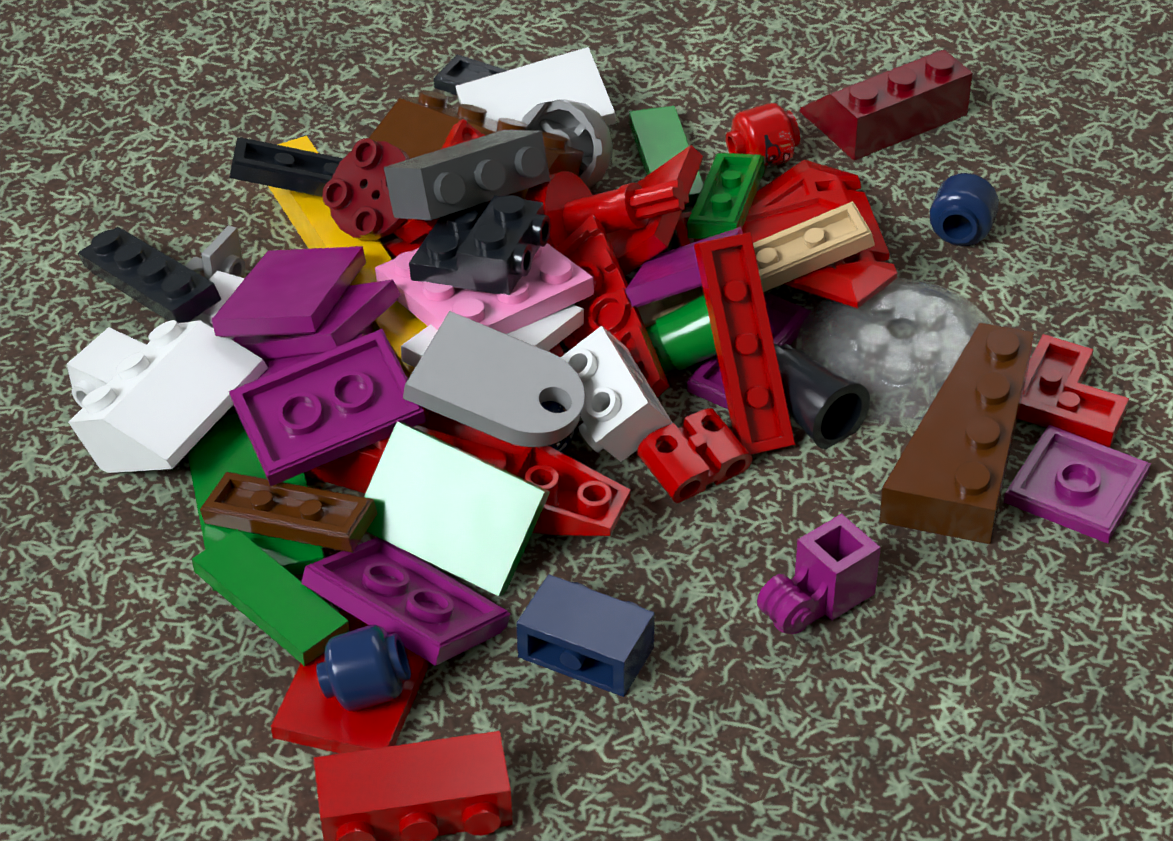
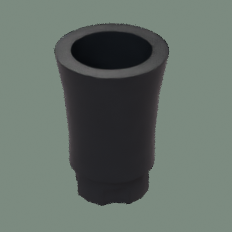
(820, 399)

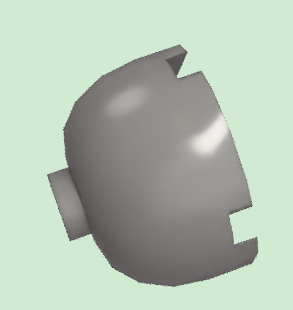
(582, 128)

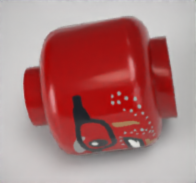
(765, 132)

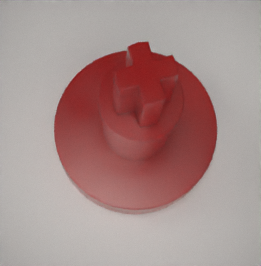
(629, 207)

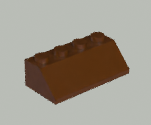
(425, 121)

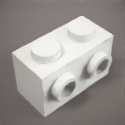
(618, 399)

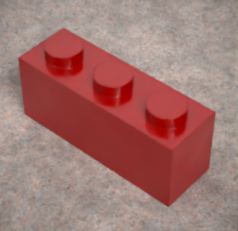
(415, 790)

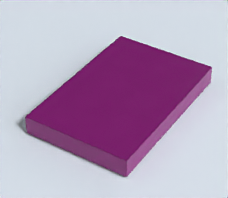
(289, 292)
(348, 318)
(325, 407)
(408, 598)

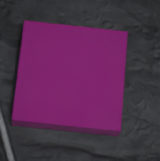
(669, 273)
(1077, 483)

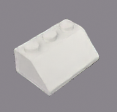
(164, 398)

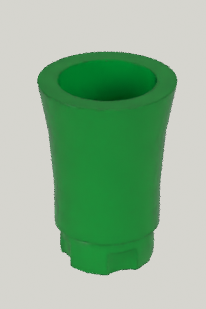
(683, 336)

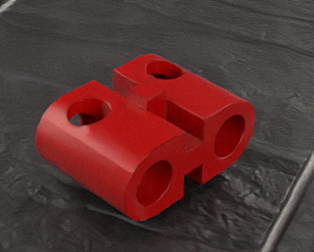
(694, 454)

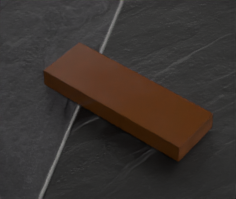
(289, 511)

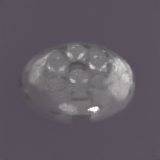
(894, 345)

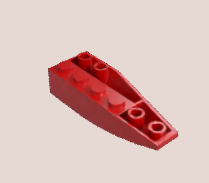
(579, 497)

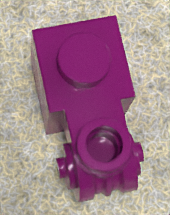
(832, 575)

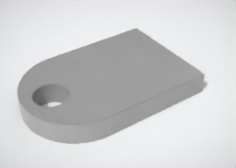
(496, 384)

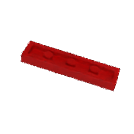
(744, 343)

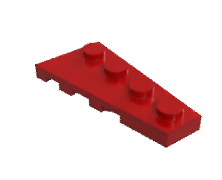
(610, 305)

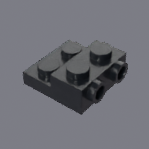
(484, 247)

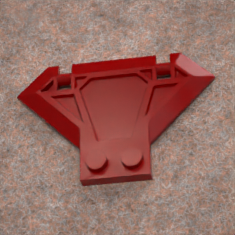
(800, 196)

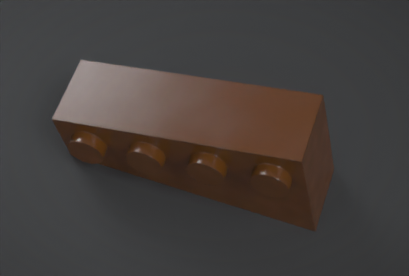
(961, 450)

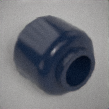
(964, 209)
(364, 668)

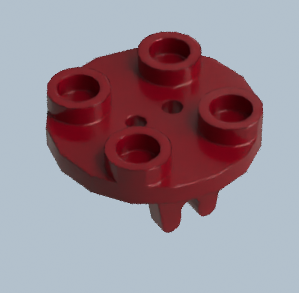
(357, 207)

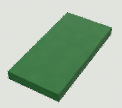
(229, 450)

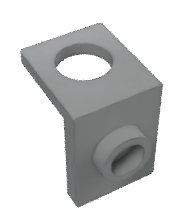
(221, 255)

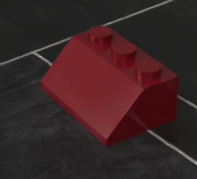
(893, 105)

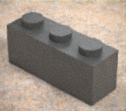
(467, 174)

